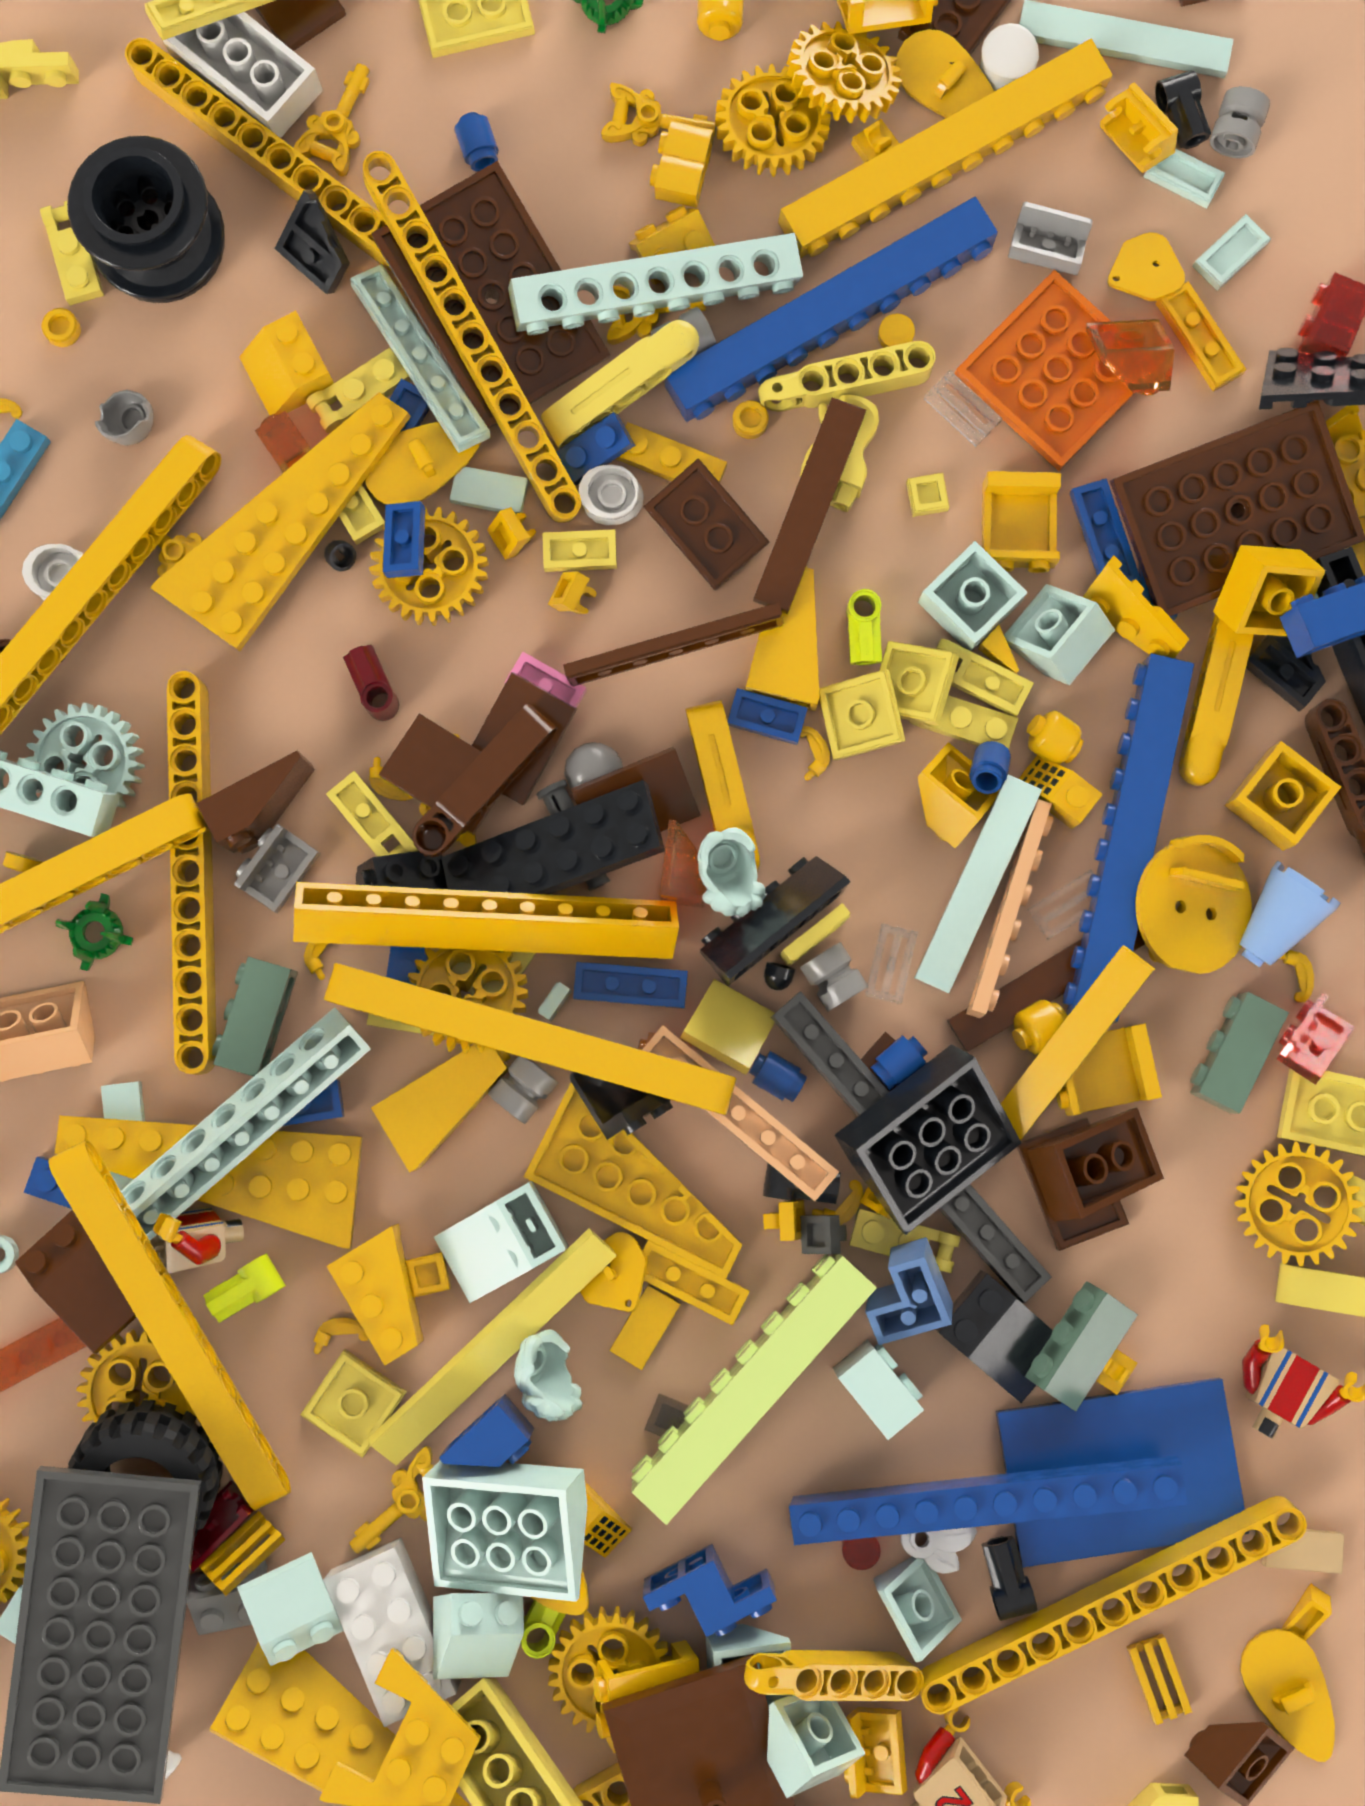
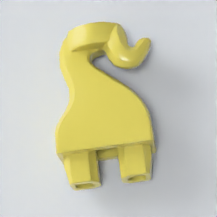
(855, 470)

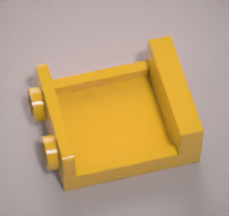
(1021, 519)

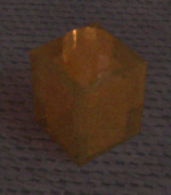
(282, 440)

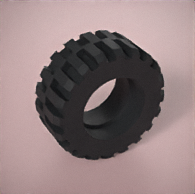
(158, 1436)

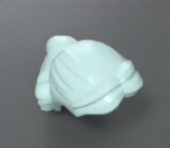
(730, 872)
(544, 1377)

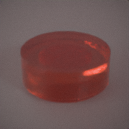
(861, 1553)

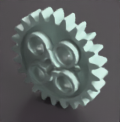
(59, 745)

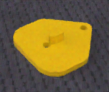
(1136, 269)
(623, 1278)

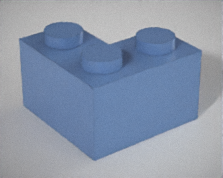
(915, 1300)

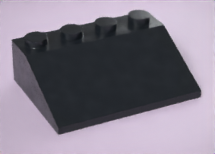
(783, 912)
(929, 1137)

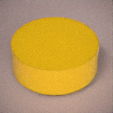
(61, 327)
(896, 330)
(750, 419)
(19, 862)

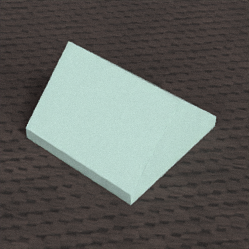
(917, 1605)

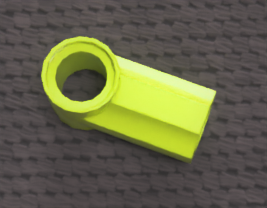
(864, 631)
(251, 1284)
(544, 1618)

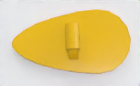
(935, 81)
(416, 465)
(1290, 1690)

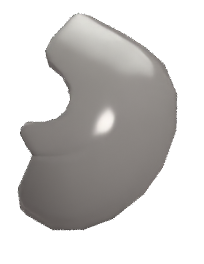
(125, 418)
(590, 762)

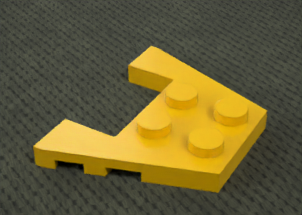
(424, 1756)

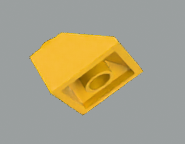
(949, 796)

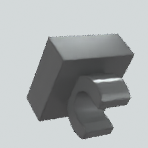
(822, 1234)

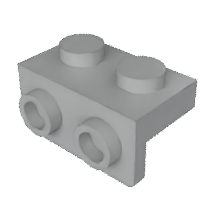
(1050, 238)
(275, 867)
(213, 1610)

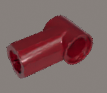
(371, 681)

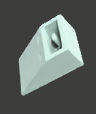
(501, 1242)

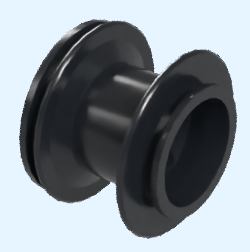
(163, 246)

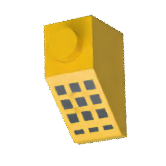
(1063, 788)
(603, 1525)

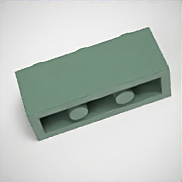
(254, 1016)
(1237, 1052)
(1081, 1345)

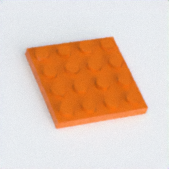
(1045, 372)

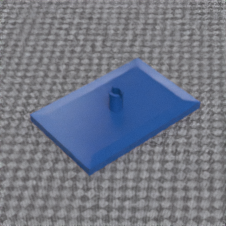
(1134, 1425)

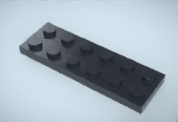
(562, 846)

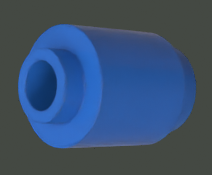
(476, 140)
(990, 767)
(899, 1061)
(777, 1076)

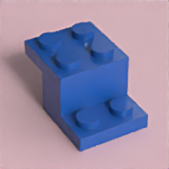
(710, 1591)

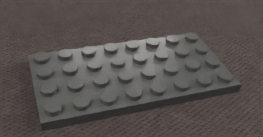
(99, 1635)

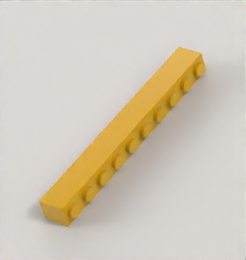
(946, 148)
(484, 920)

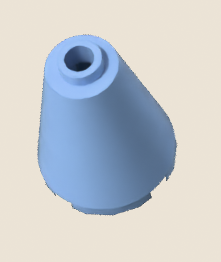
(1284, 915)

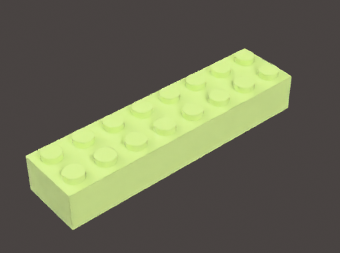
(750, 1387)

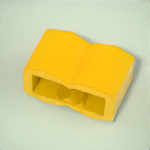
(683, 164)

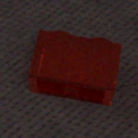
(1335, 316)

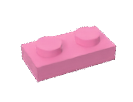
(548, 679)

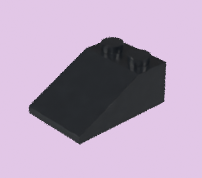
(997, 1333)

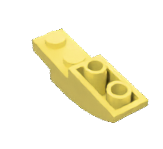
(26, 66)

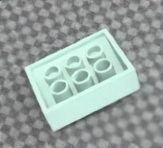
(507, 1528)

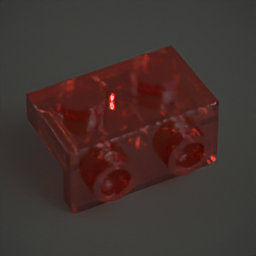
(1315, 1041)

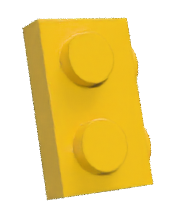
(680, 232)
(884, 1763)

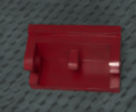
(225, 1517)

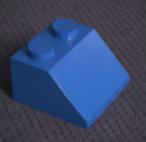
(492, 1438)

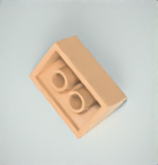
(45, 1031)

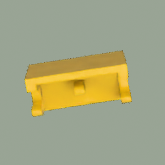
(1139, 128)

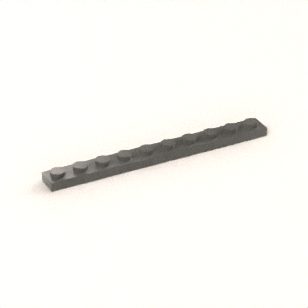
(860, 1091)

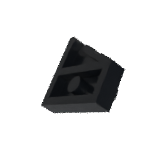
(312, 244)
(1288, 676)

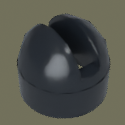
(345, 549)
(778, 975)

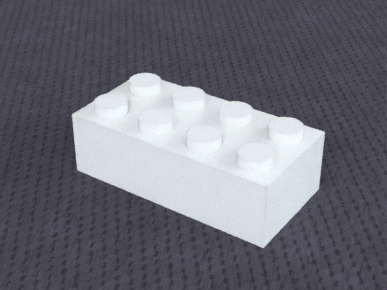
(249, 69)
(384, 1609)

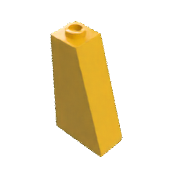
(787, 655)
(437, 1103)

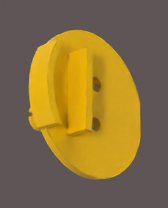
(1200, 875)

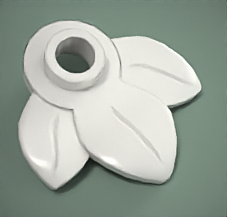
(940, 1547)

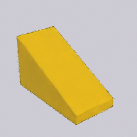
(998, 650)
(1309, 1612)

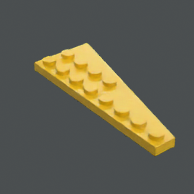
(257, 552)
(288, 1181)
(303, 1721)

